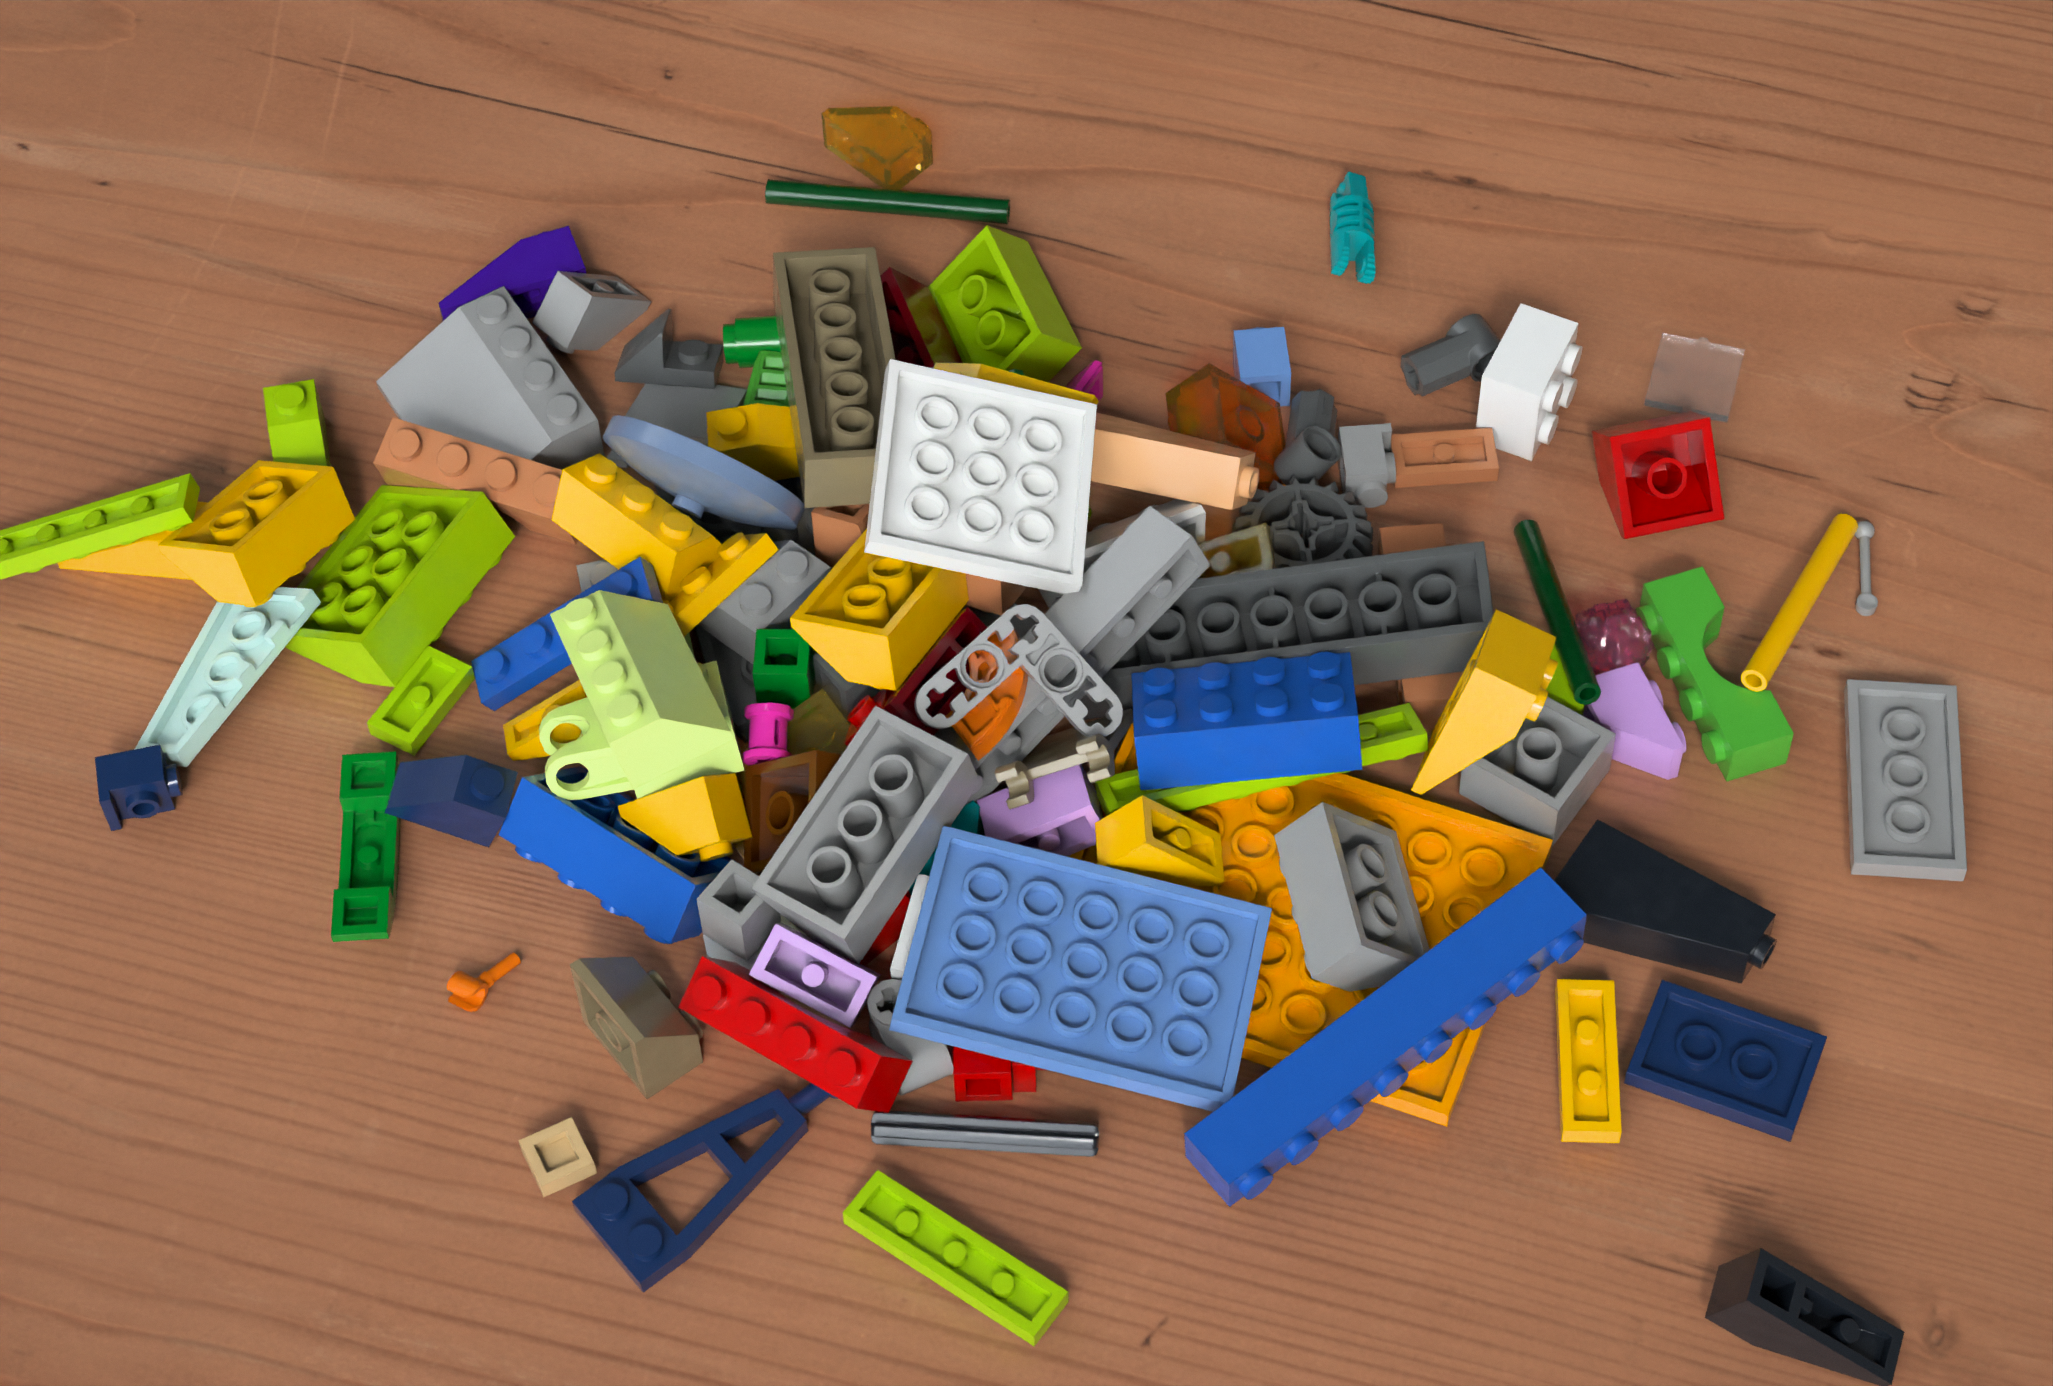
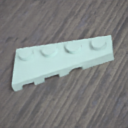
(222, 668)

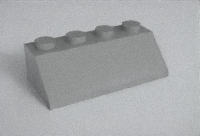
(867, 833)

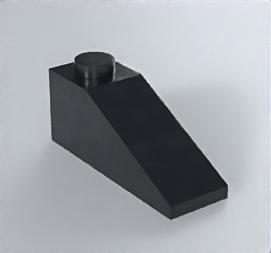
(1802, 1318)

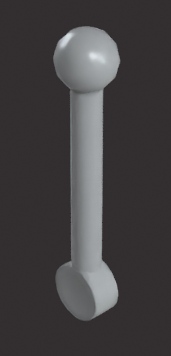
(1866, 602)

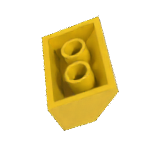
(628, 521)
(260, 531)
(879, 615)

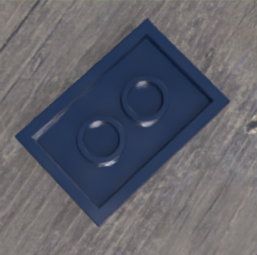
(1725, 1060)

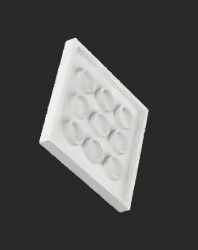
(981, 478)

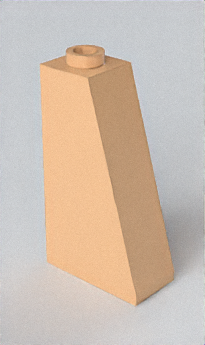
(1171, 464)

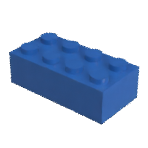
(1245, 721)

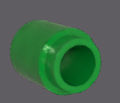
(748, 337)

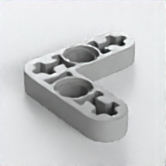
(1032, 660)

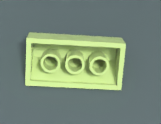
(641, 683)

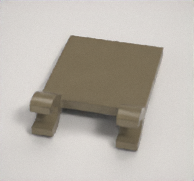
(1062, 752)

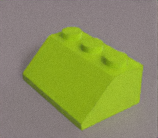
(1004, 308)

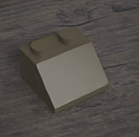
(637, 1021)

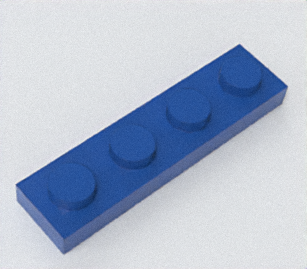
(538, 649)

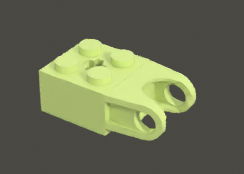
(604, 770)

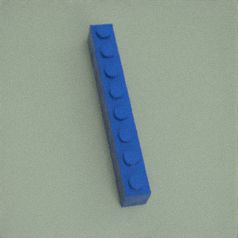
(1385, 1038)

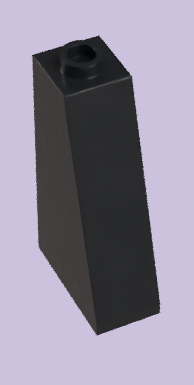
(1663, 909)

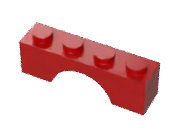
(815, 1049)

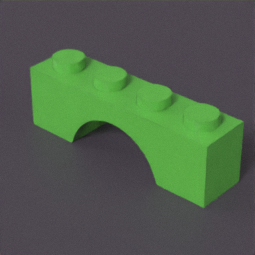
(1738, 726)

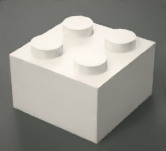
(1529, 381)

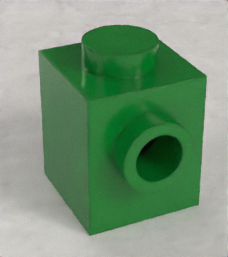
(782, 667)

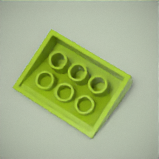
(398, 579)

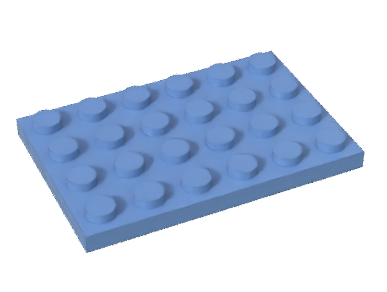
(1082, 970)

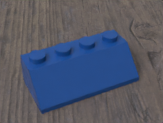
(609, 856)

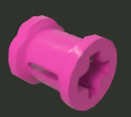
(767, 732)

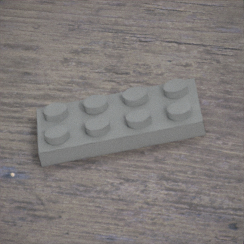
(1904, 780)

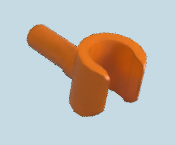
(471, 992)

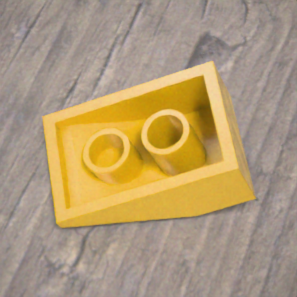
(1491, 699)

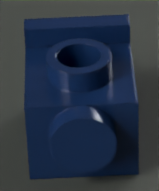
(136, 784)

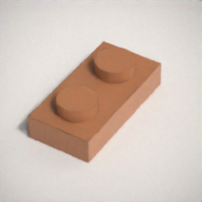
(1445, 457)

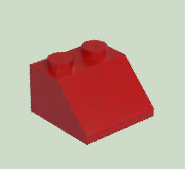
(1659, 473)

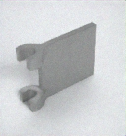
(681, 409)

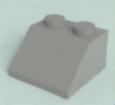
(766, 598)

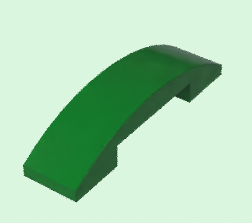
(369, 849)

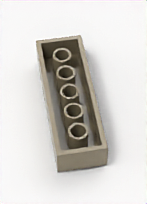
(834, 367)

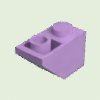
(1636, 715)

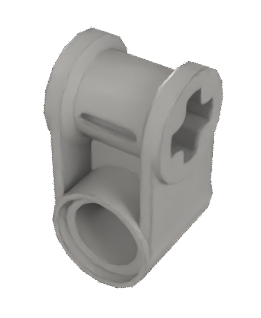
(929, 1058)

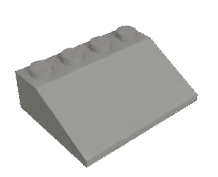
(494, 385)

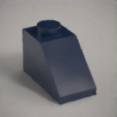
(453, 796)

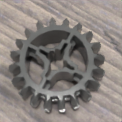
(1326, 522)

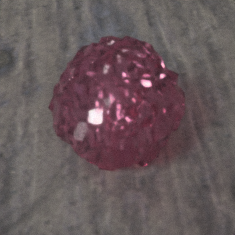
(1614, 636)

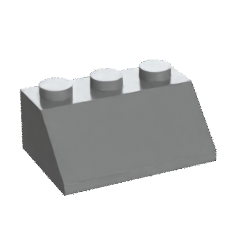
(1350, 898)

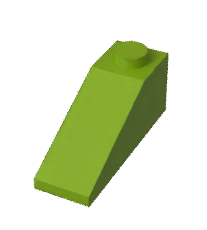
(296, 424)

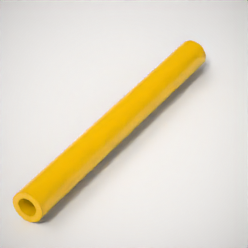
(1799, 603)

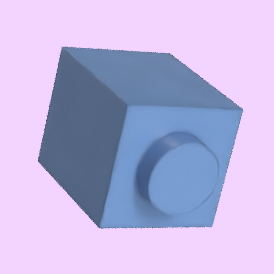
(1263, 361)

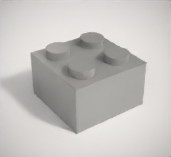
(1542, 772)

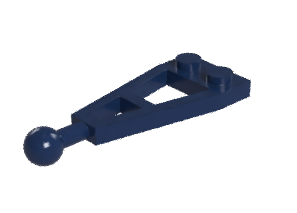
(636, 1231)

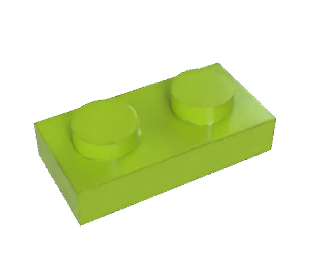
(421, 700)

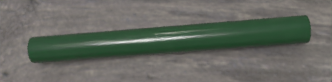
(887, 201)
(1557, 612)

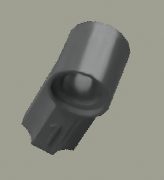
(1450, 359)
(1310, 438)

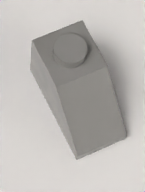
(587, 310)

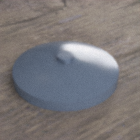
(702, 476)

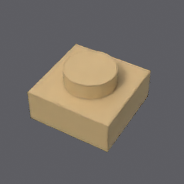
(557, 1157)

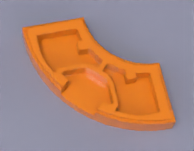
(997, 711)

